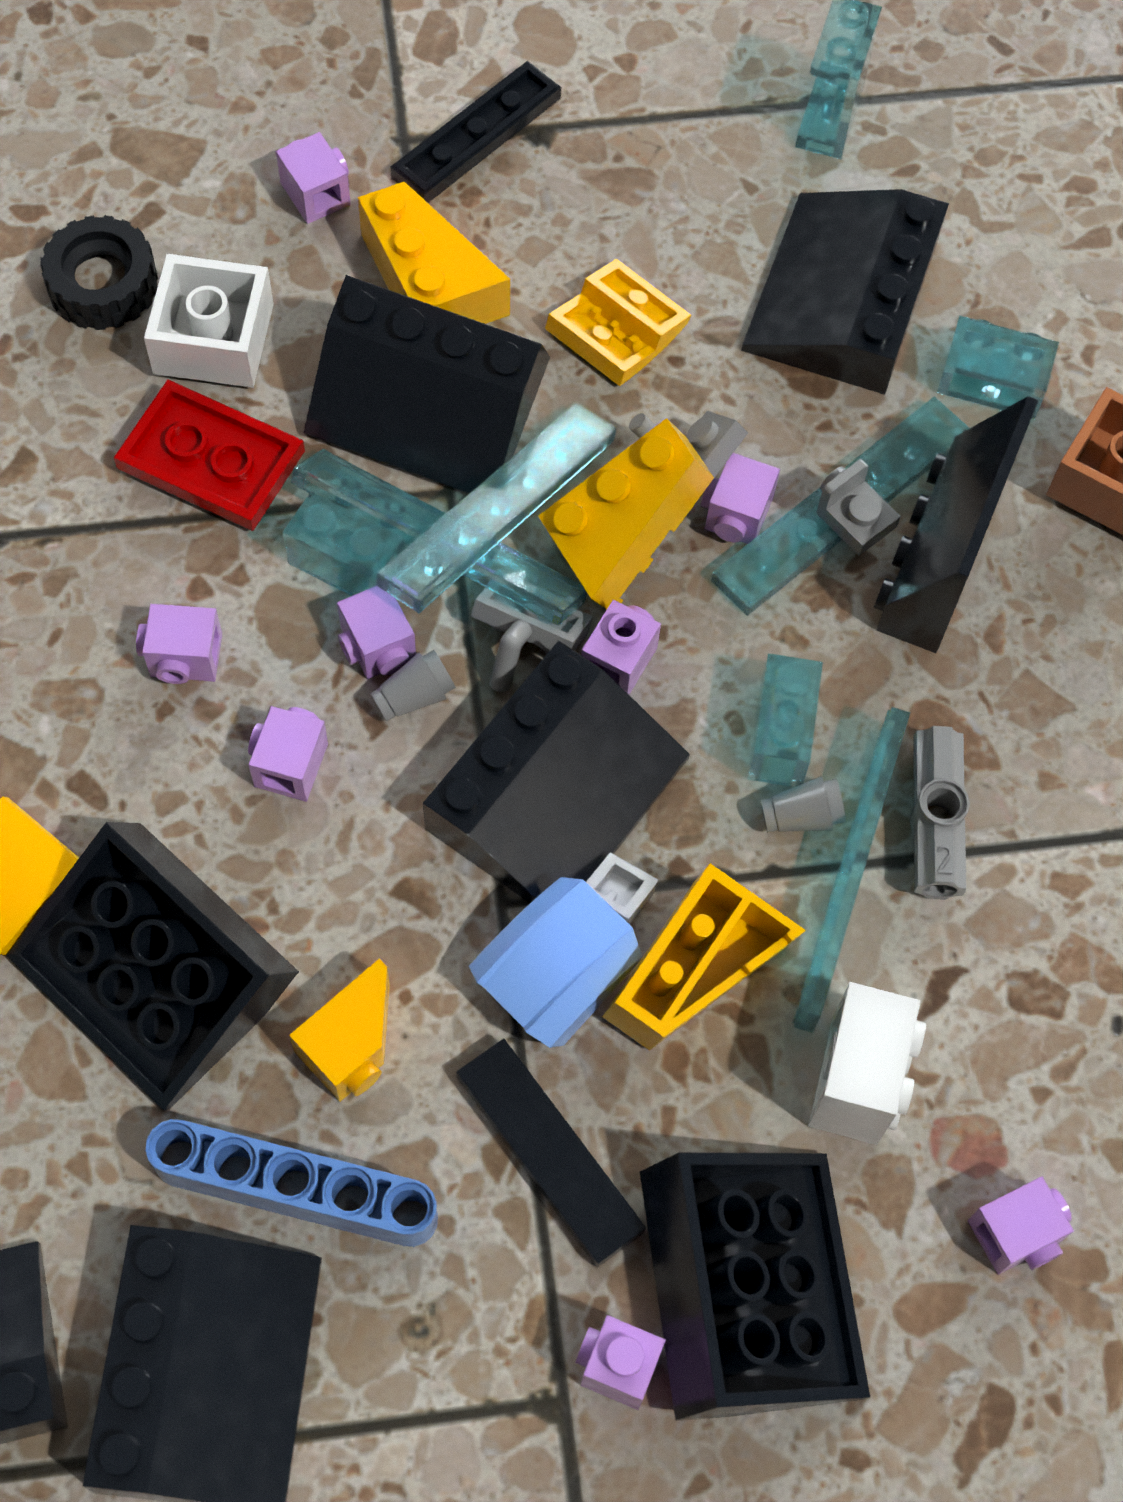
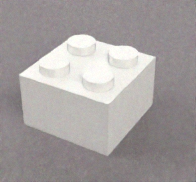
(209, 320)
(866, 1063)

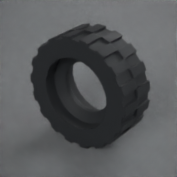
(92, 239)

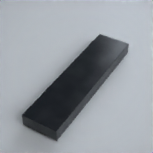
(476, 131)
(551, 1152)

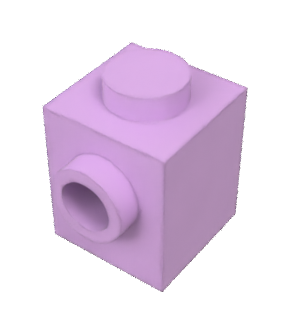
(314, 177)
(740, 499)
(375, 632)
(180, 643)
(623, 643)
(287, 752)
(1023, 1226)
(619, 1361)

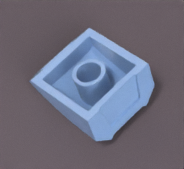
(558, 960)

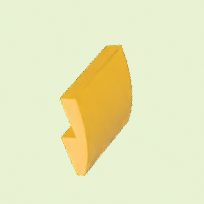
(617, 322)
(29, 870)

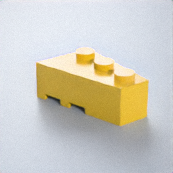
(429, 257)
(626, 510)
(698, 956)

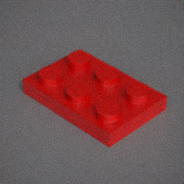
(209, 454)

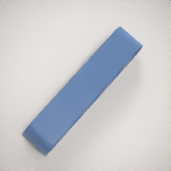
(271, 1162)

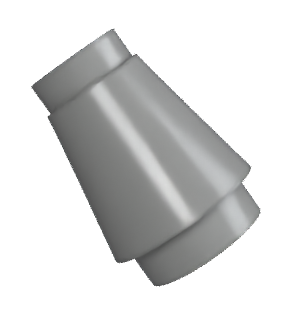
(413, 686)
(806, 807)

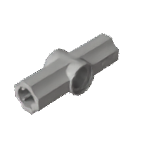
(938, 841)

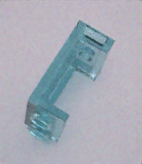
(840, 75)

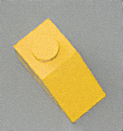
(348, 1035)

